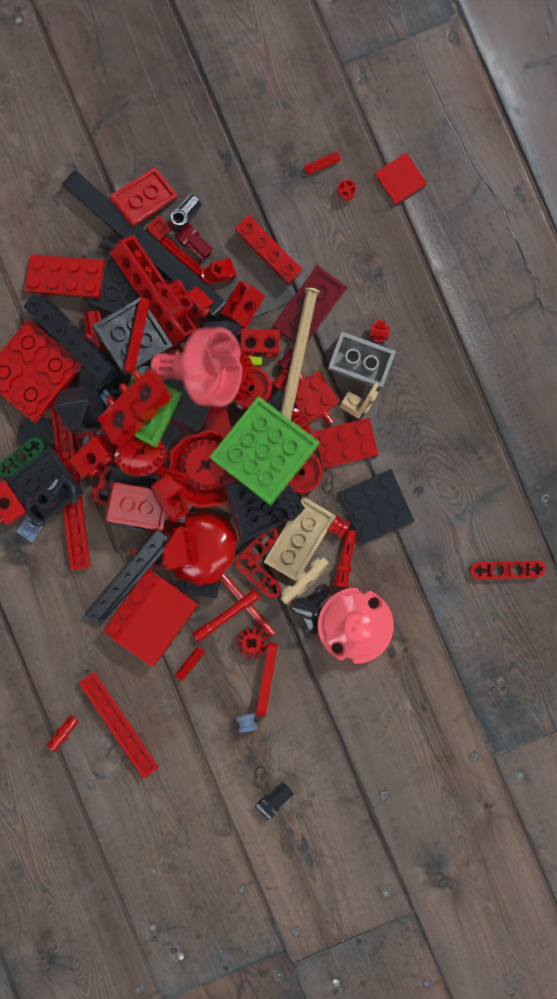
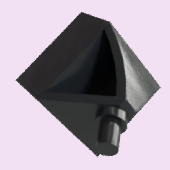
(80, 408)

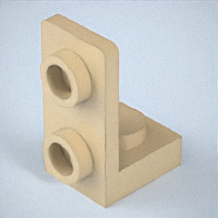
(355, 405)

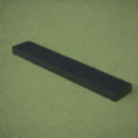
(128, 576)

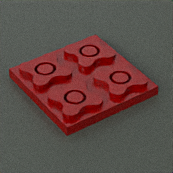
(34, 370)

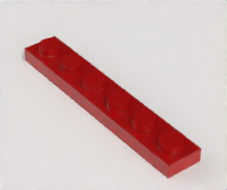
(119, 724)

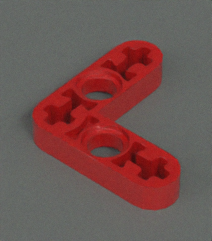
(253, 559)

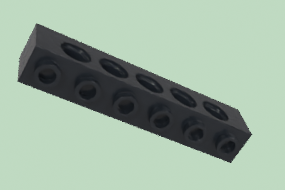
(72, 338)

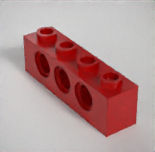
(268, 250)

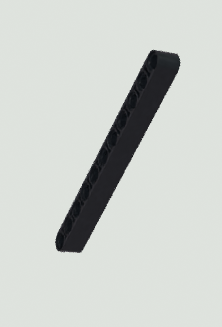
(160, 256)

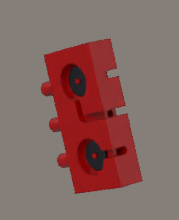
(136, 403)

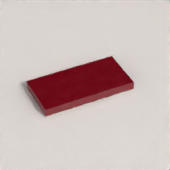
(330, 293)

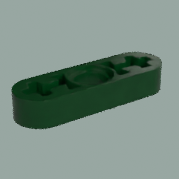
(28, 444)

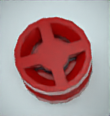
(347, 186)
(338, 526)

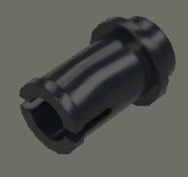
(107, 244)

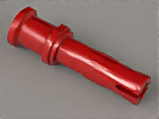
(345, 560)

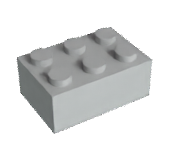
(361, 360)

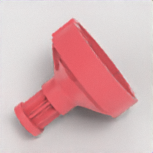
(207, 366)
(355, 625)

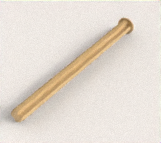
(299, 352)

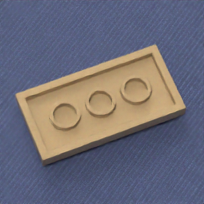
(300, 540)

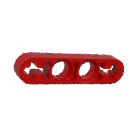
(507, 569)
(267, 679)

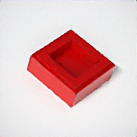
(158, 228)

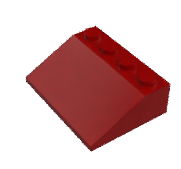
(150, 617)

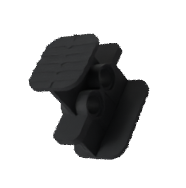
(120, 476)

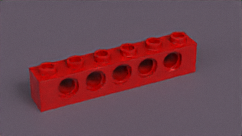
(146, 281)

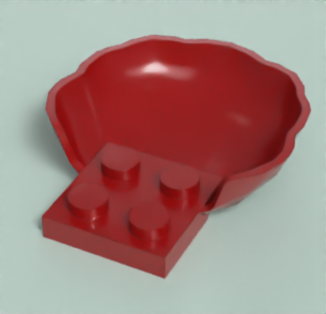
(195, 496)
(212, 545)

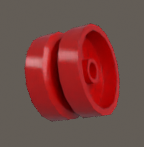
(262, 388)
(311, 478)

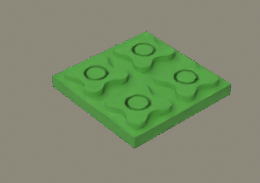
(264, 450)

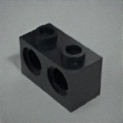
(287, 505)

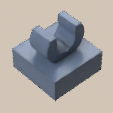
(29, 529)

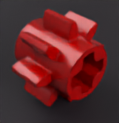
(379, 331)

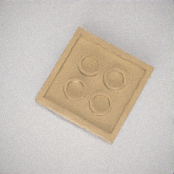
(305, 580)

